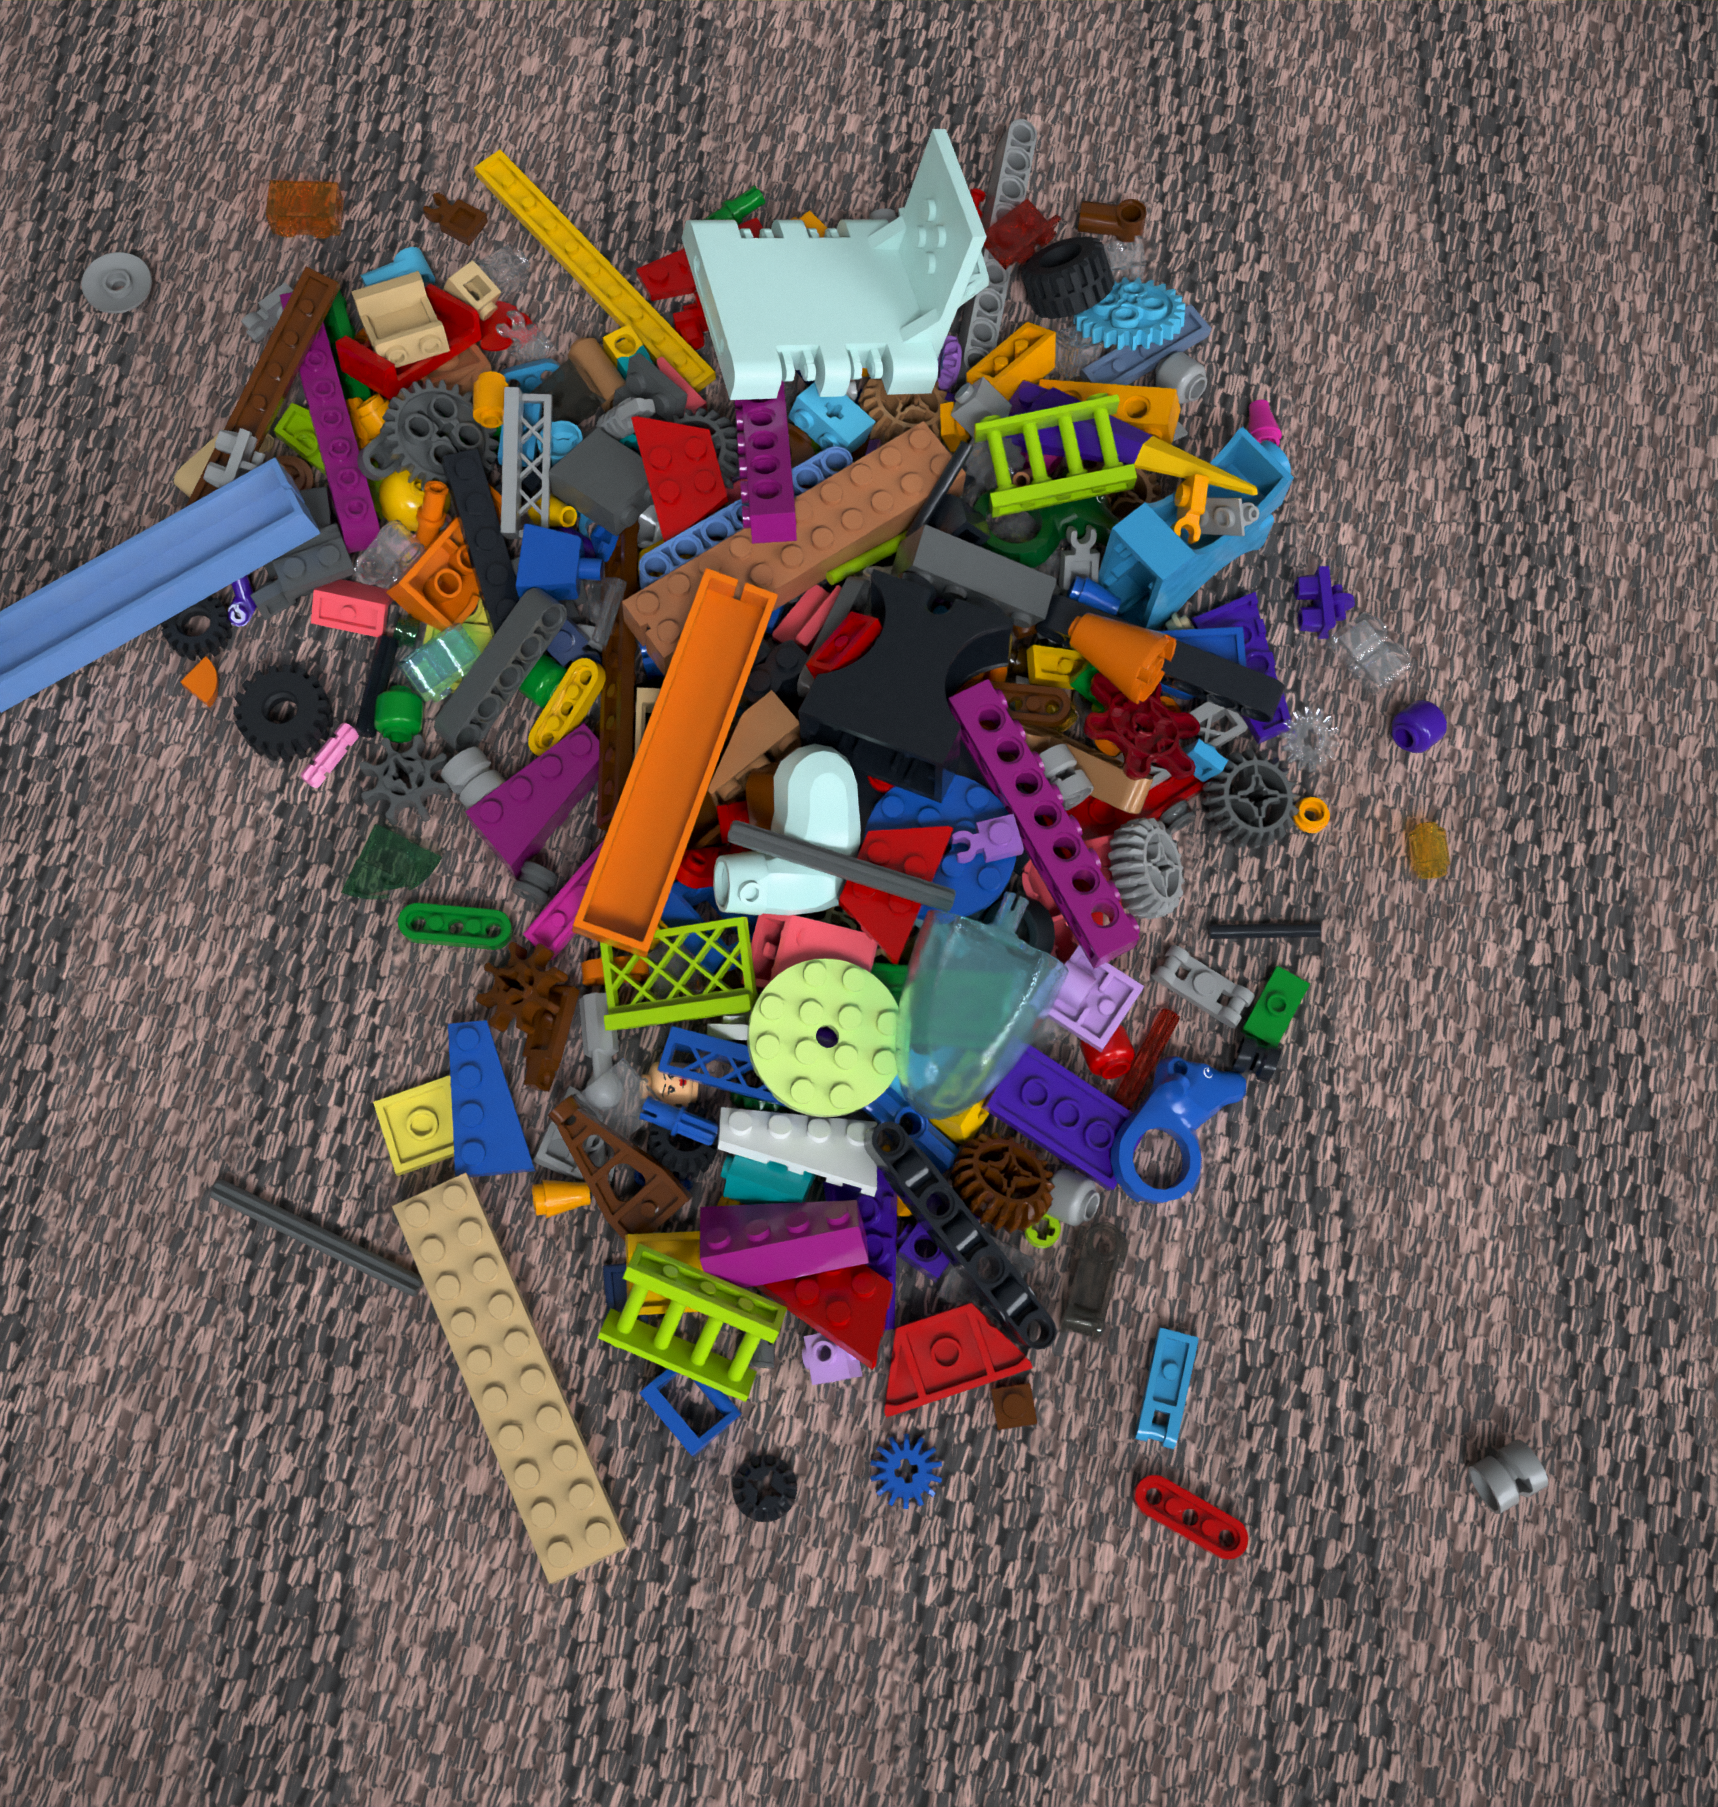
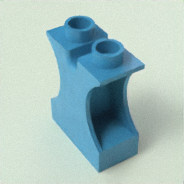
(1158, 569)

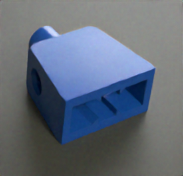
(554, 563)

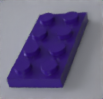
(1060, 1114)

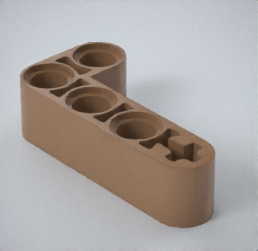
(1102, 770)

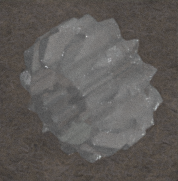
(981, 465)

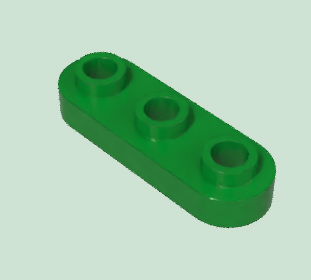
(441, 918)

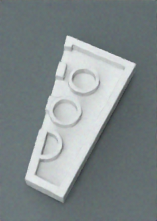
(802, 1143)

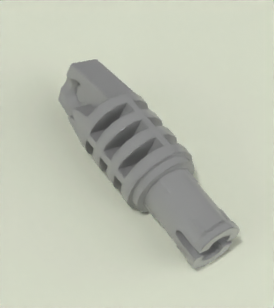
(618, 420)

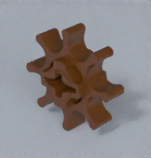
(512, 1001)

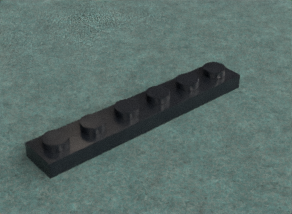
(481, 535)

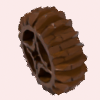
(1002, 1182)

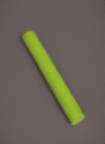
(864, 560)

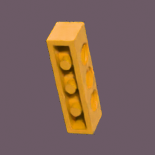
(1156, 405)

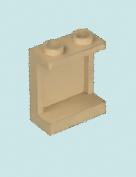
(400, 320)

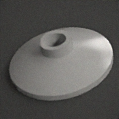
(111, 272)

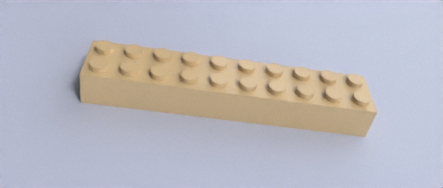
(510, 1379)

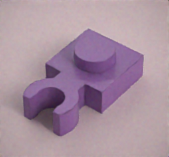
(994, 838)

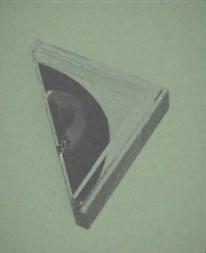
(604, 605)

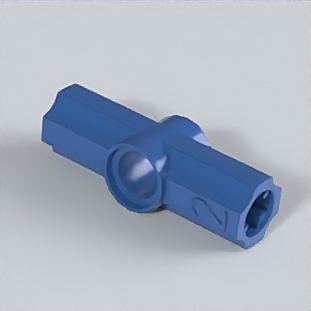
(890, 1108)

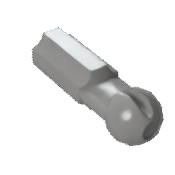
(597, 1042)

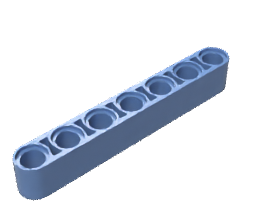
(728, 520)

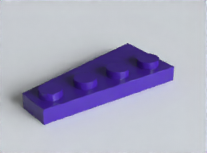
(1245, 614)
(880, 1225)

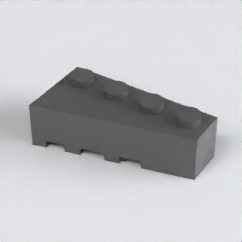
(968, 571)

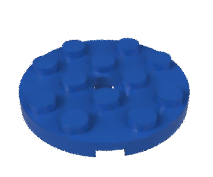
(964, 804)

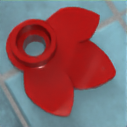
(491, 339)

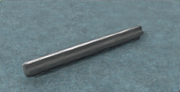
(841, 865)
(317, 1237)

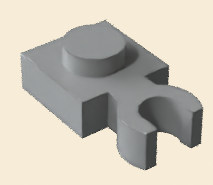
(261, 321)
(1080, 559)

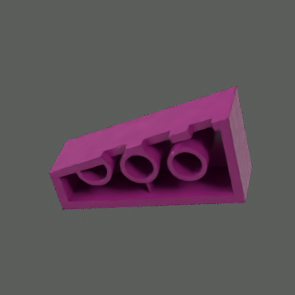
(780, 1240)

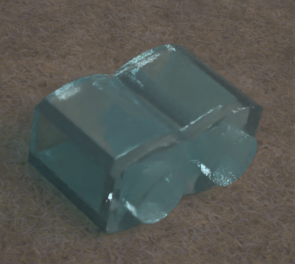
(440, 663)

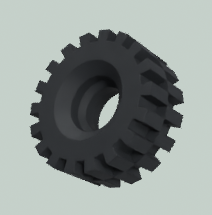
(289, 737)

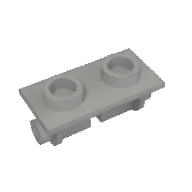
(1227, 516)

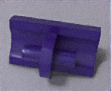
(1328, 602)

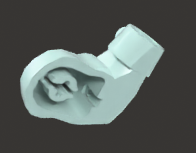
(812, 804)

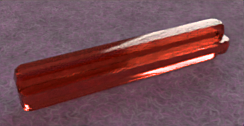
(1146, 1058)

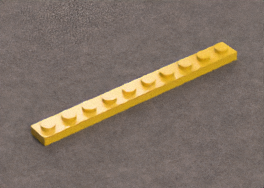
(591, 268)

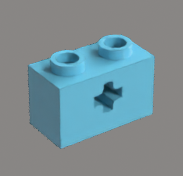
(831, 420)

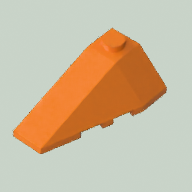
(440, 581)

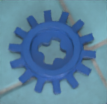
(897, 1485)

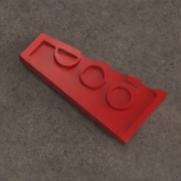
(672, 274)

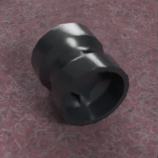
(1264, 1062)

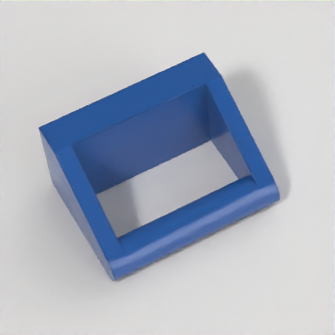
(677, 1425)

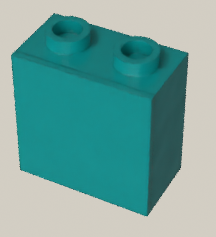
(763, 1183)

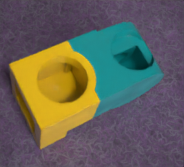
(621, 352)

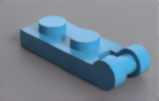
(1166, 1386)

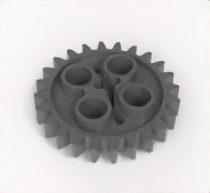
(418, 453)

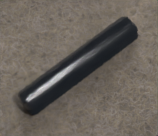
(376, 683)

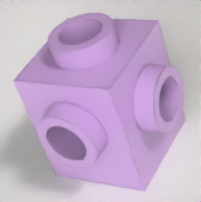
(828, 1360)

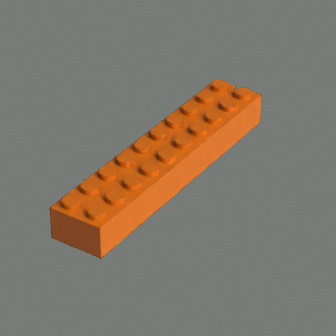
(674, 764)

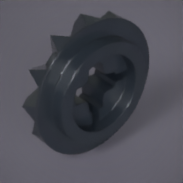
(746, 1495)

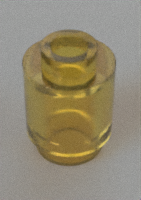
(1429, 850)

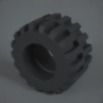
(1067, 277)

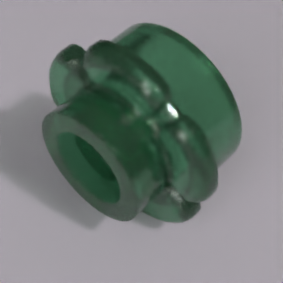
(406, 631)

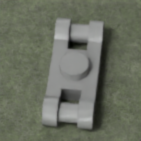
(1203, 986)

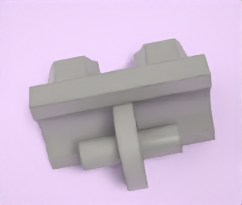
(240, 448)

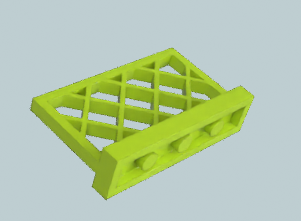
(690, 1006)

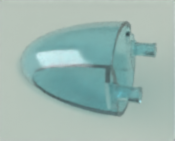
(969, 1008)

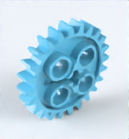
(1133, 315)

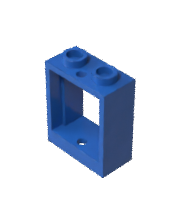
(679, 913)

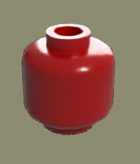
(1113, 1059)

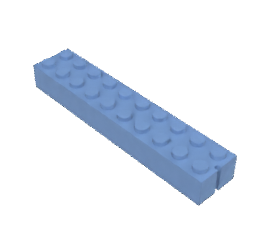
(150, 579)

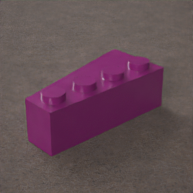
(537, 799)

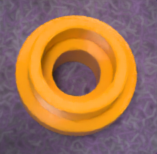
(1319, 808)

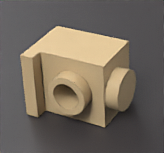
(475, 289)

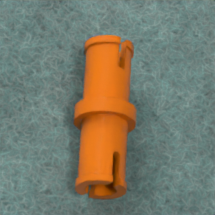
(431, 513)

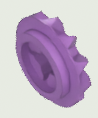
(949, 363)

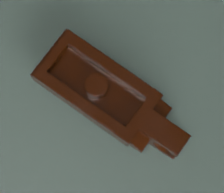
(547, 1043)

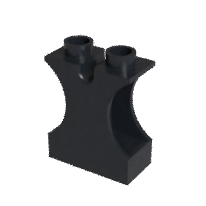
(893, 702)

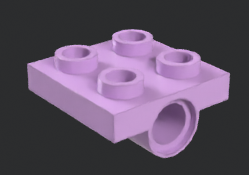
(1093, 1000)

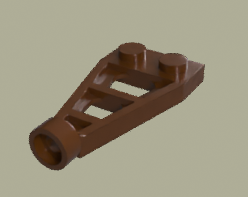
(651, 1205)

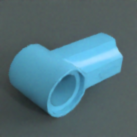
(405, 262)

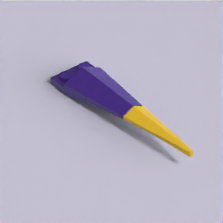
(1131, 443)

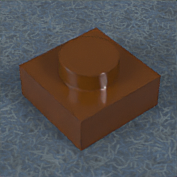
(1013, 1406)

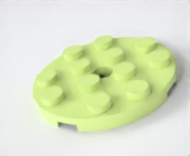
(786, 1047)

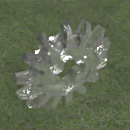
(1299, 731)

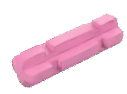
(329, 755)

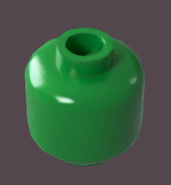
(542, 680)
(398, 714)

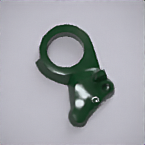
(1052, 527)

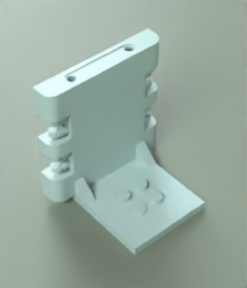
(842, 301)

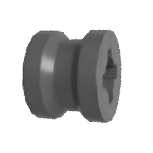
(534, 883)

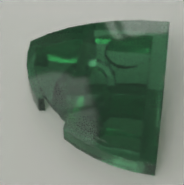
(389, 864)

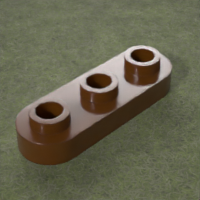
(1034, 701)

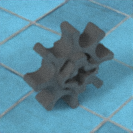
(392, 788)

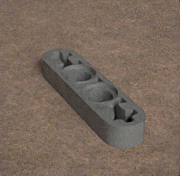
(852, 598)

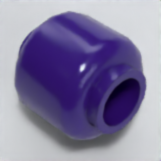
(1419, 726)

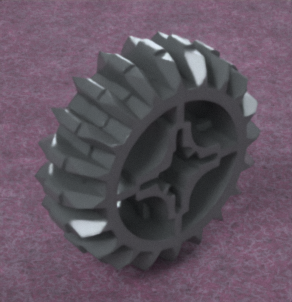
(723, 437)
(1253, 773)

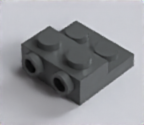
(649, 382)

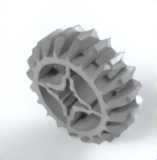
(1146, 868)

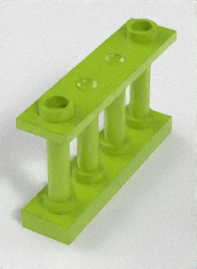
(1043, 490)
(703, 1293)

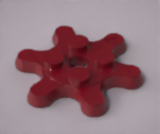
(1140, 748)

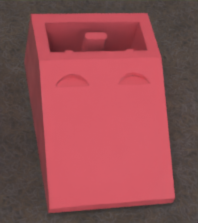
(792, 939)

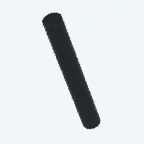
(941, 487)
(1264, 930)

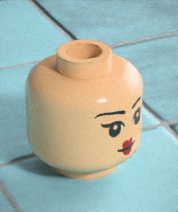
(670, 1088)

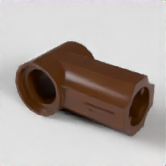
(1119, 220)

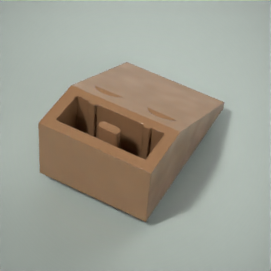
(760, 738)

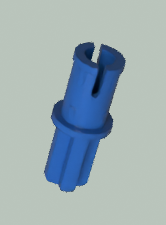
(679, 1121)

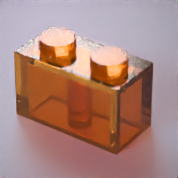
(304, 208)

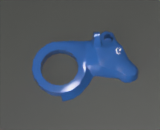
(1179, 1103)

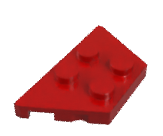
(680, 473)
(885, 915)
(841, 1305)
(948, 1356)

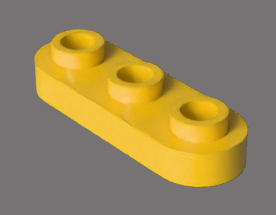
(571, 691)

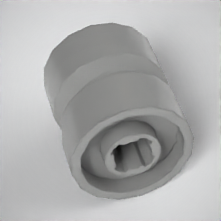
(1061, 770)
(470, 776)
(1509, 1475)

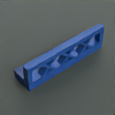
(711, 1049)

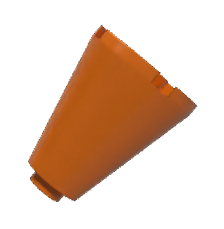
(1123, 653)

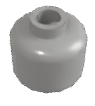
(1182, 374)
(1073, 1198)

